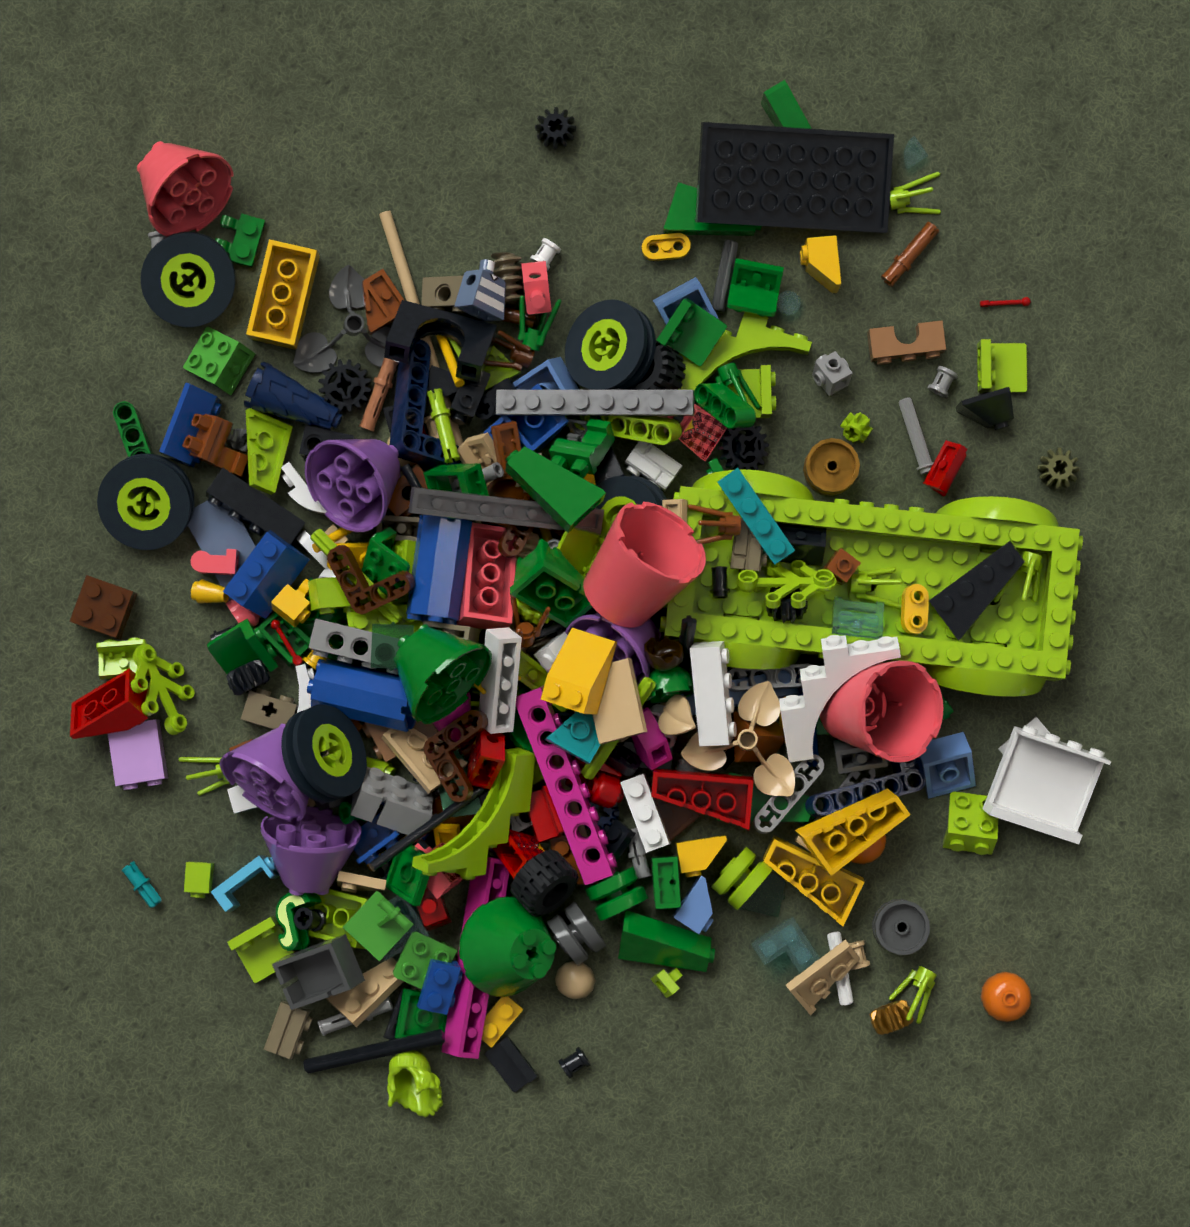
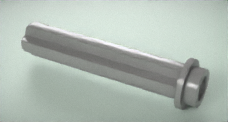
(916, 436)

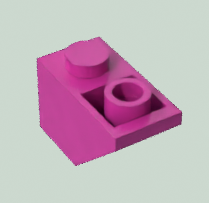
(653, 745)

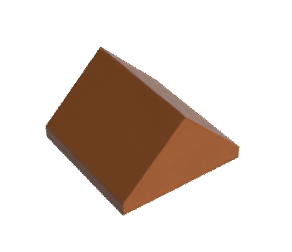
(769, 740)

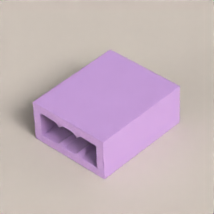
(138, 755)

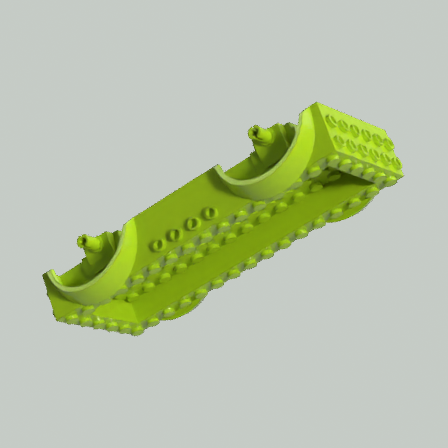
(1002, 654)

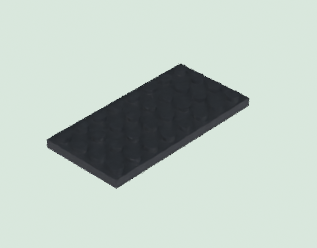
(794, 177)

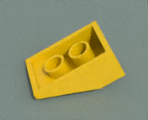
(580, 672)

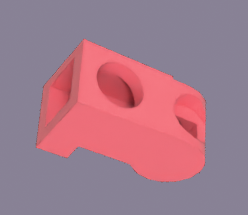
(216, 564)

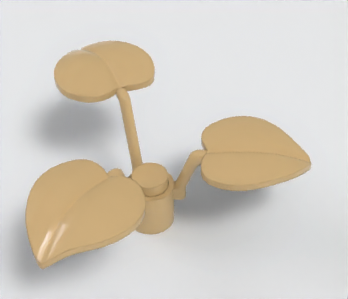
(761, 707)
(676, 717)

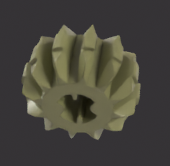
(1066, 473)

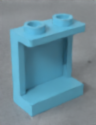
(224, 891)

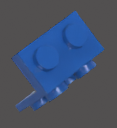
(374, 839)

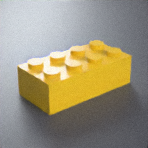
(283, 294)

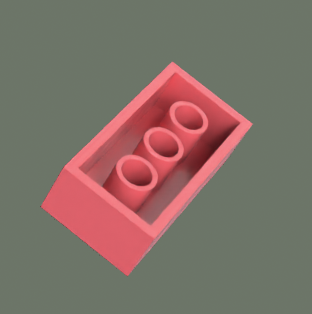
(487, 580)

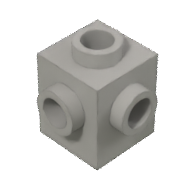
(832, 373)

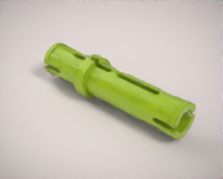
(443, 425)

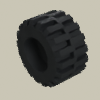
(665, 370)
(544, 883)

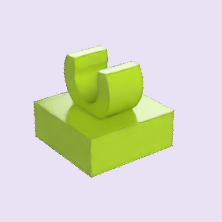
(666, 982)

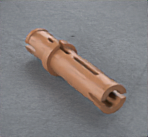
(379, 393)

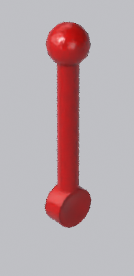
(1024, 301)
(297, 660)

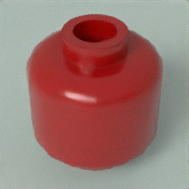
(605, 790)

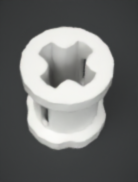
(546, 252)

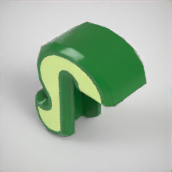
(293, 937)

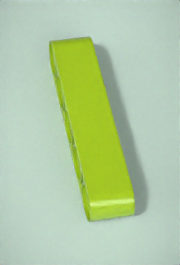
(633, 428)

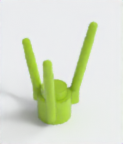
(901, 197)
(1031, 567)
(862, 582)
(217, 771)
(924, 982)

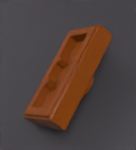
(505, 440)

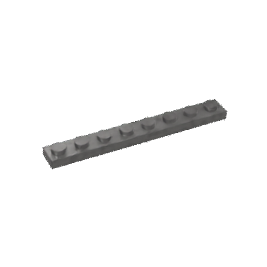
(595, 402)
(492, 509)

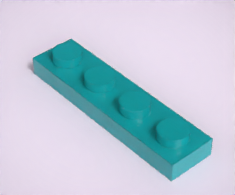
(756, 516)

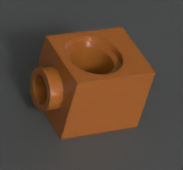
(842, 566)

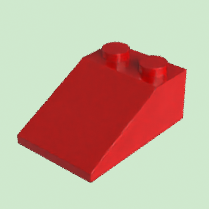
(108, 708)

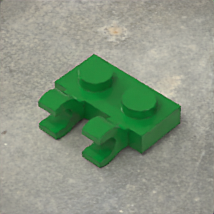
(246, 239)

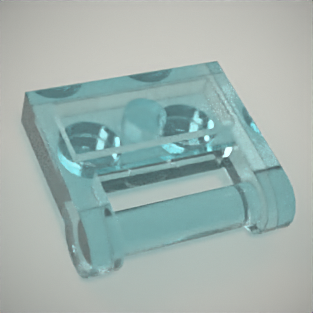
(857, 623)

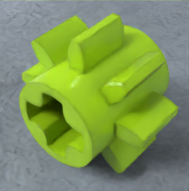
(856, 427)

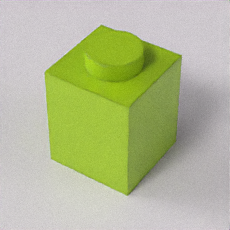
(198, 878)

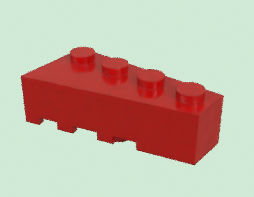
(707, 793)

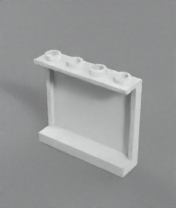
(1044, 783)

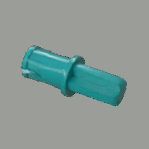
(142, 884)

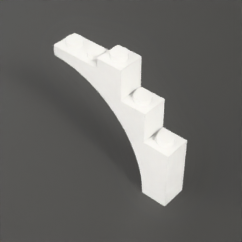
(820, 682)

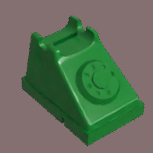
(550, 581)

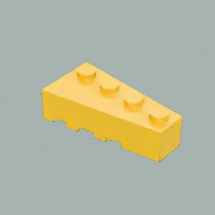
(852, 830)
(799, 867)

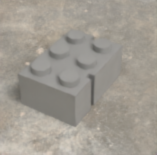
(405, 802)

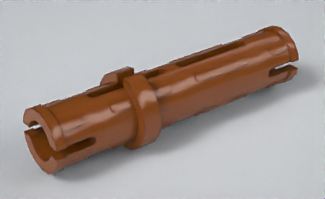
(906, 258)

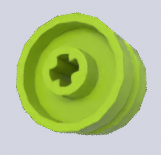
(743, 879)

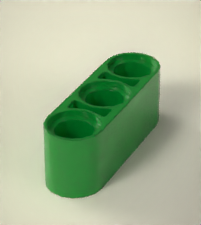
(725, 405)
(129, 425)

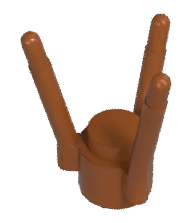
(728, 525)
(526, 629)

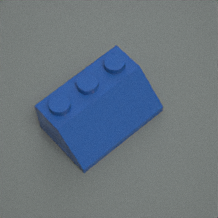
(191, 402)
(265, 574)

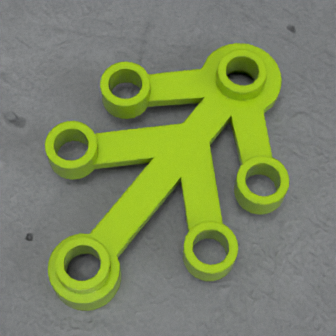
(815, 581)
(147, 660)

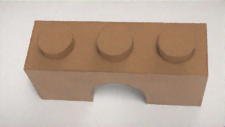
(885, 346)

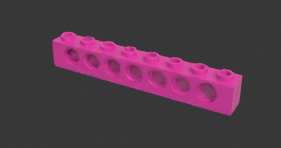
(589, 869)

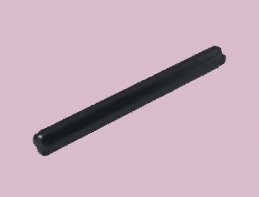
(374, 1051)

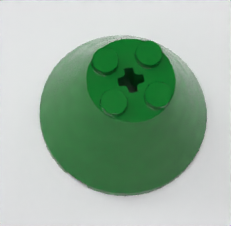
(439, 671)
(505, 948)

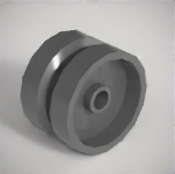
(886, 921)
(572, 936)

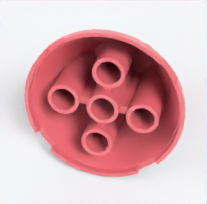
(183, 187)

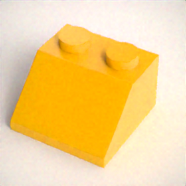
(822, 261)
(698, 854)

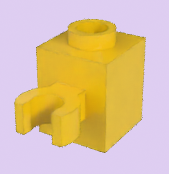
(293, 604)

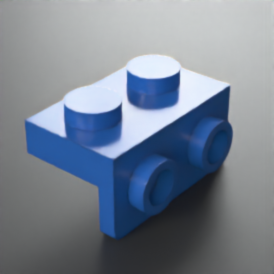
(439, 986)

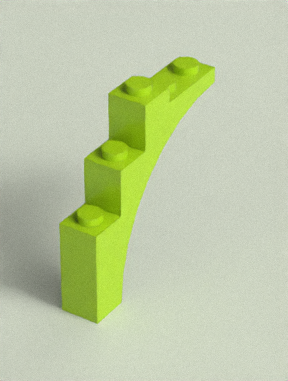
(751, 338)
(490, 826)

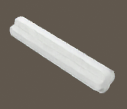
(843, 986)

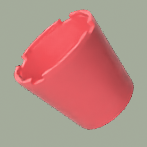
(642, 564)
(886, 710)

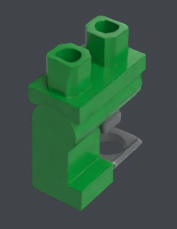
(583, 448)

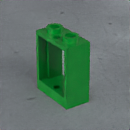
(469, 477)
(665, 894)

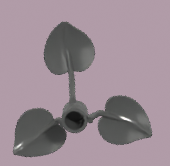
(313, 349)

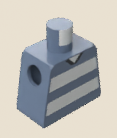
(482, 293)

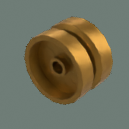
(827, 481)

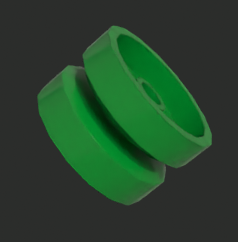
(616, 893)

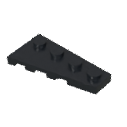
(973, 592)

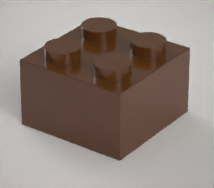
(103, 607)

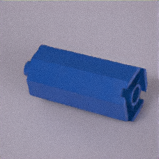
(439, 569)
(361, 694)

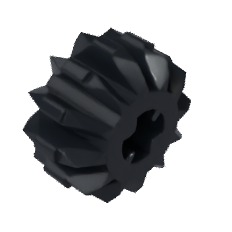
(557, 136)
(785, 611)
(248, 677)

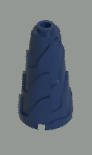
(286, 398)

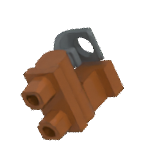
(211, 441)

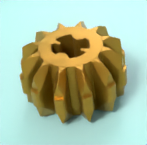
(890, 1017)

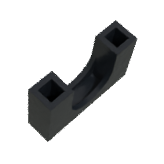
(418, 321)

